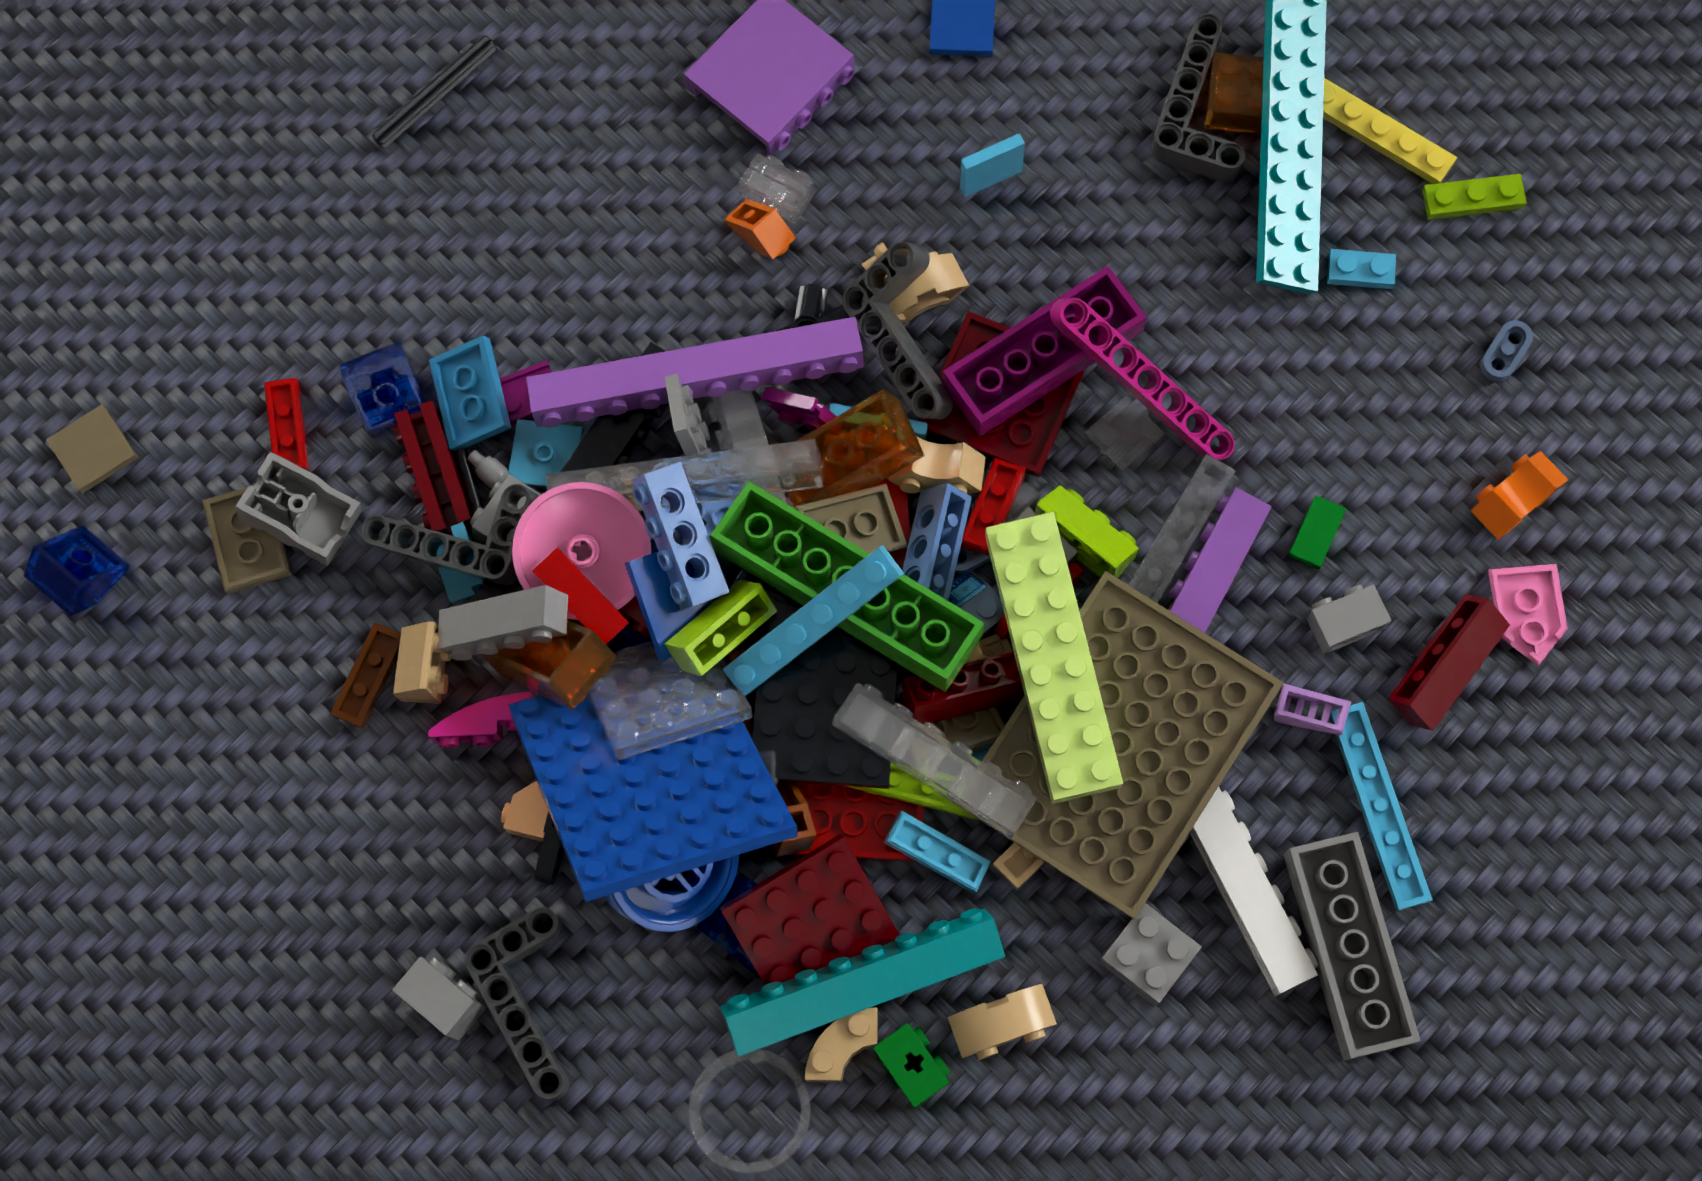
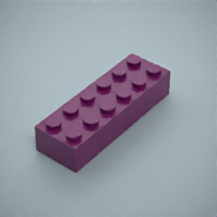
(1036, 355)

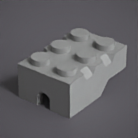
(298, 509)

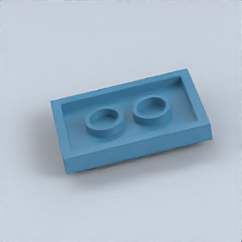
(470, 393)

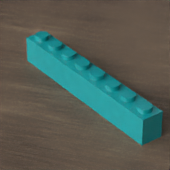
(861, 981)

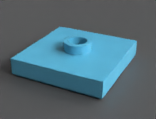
(541, 451)

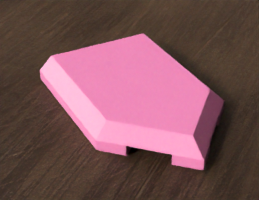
(1533, 607)

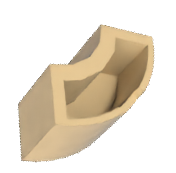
(933, 288)
(943, 464)
(1002, 1021)
(840, 1043)

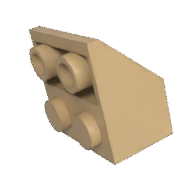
(421, 665)

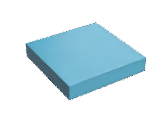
(992, 165)

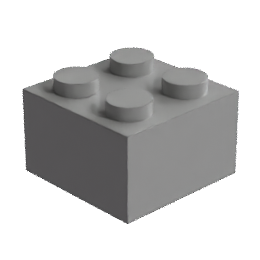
(1150, 955)
(439, 998)

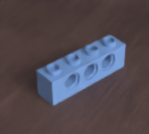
(937, 537)
(696, 545)

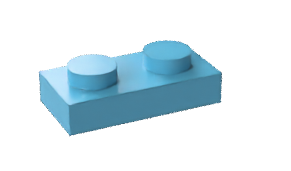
(1361, 269)

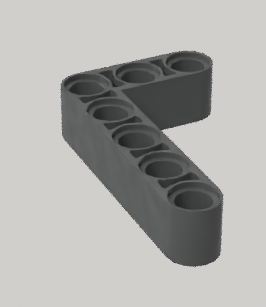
(1185, 102)
(893, 333)
(457, 549)
(514, 1001)

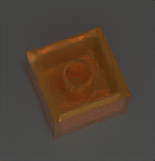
(1234, 93)

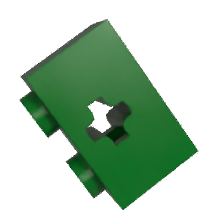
(893, 1055)

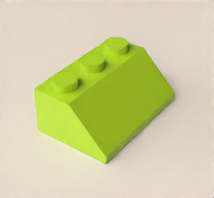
(1089, 532)

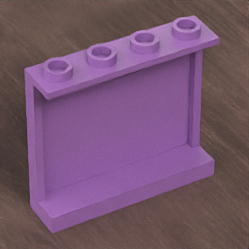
(771, 71)

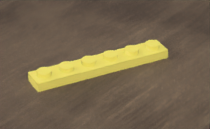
(1385, 134)

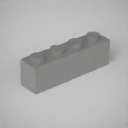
(503, 622)

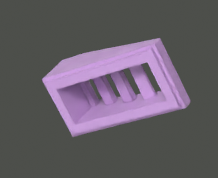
(1302, 695)

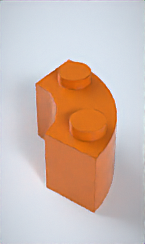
(1519, 494)

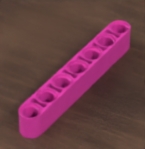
(1127, 375)

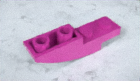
(478, 722)

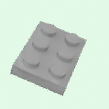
(686, 417)

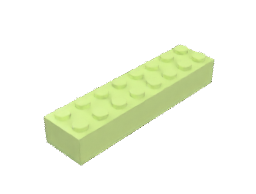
(1053, 658)

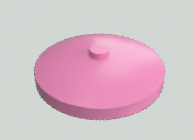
(592, 528)

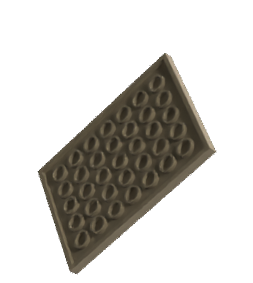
(1177, 724)

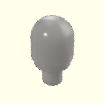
(488, 469)

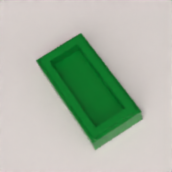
(1317, 532)

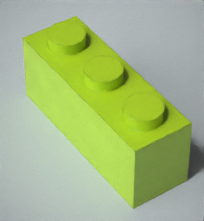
(721, 627)

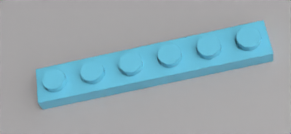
(814, 620)
(1381, 810)

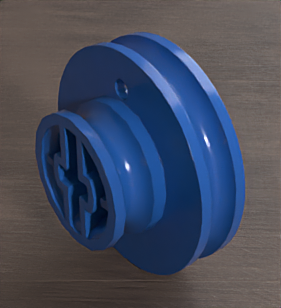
(678, 899)

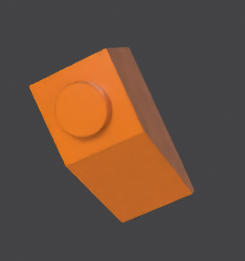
(761, 228)

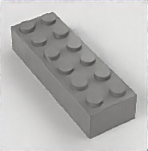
(1351, 946)

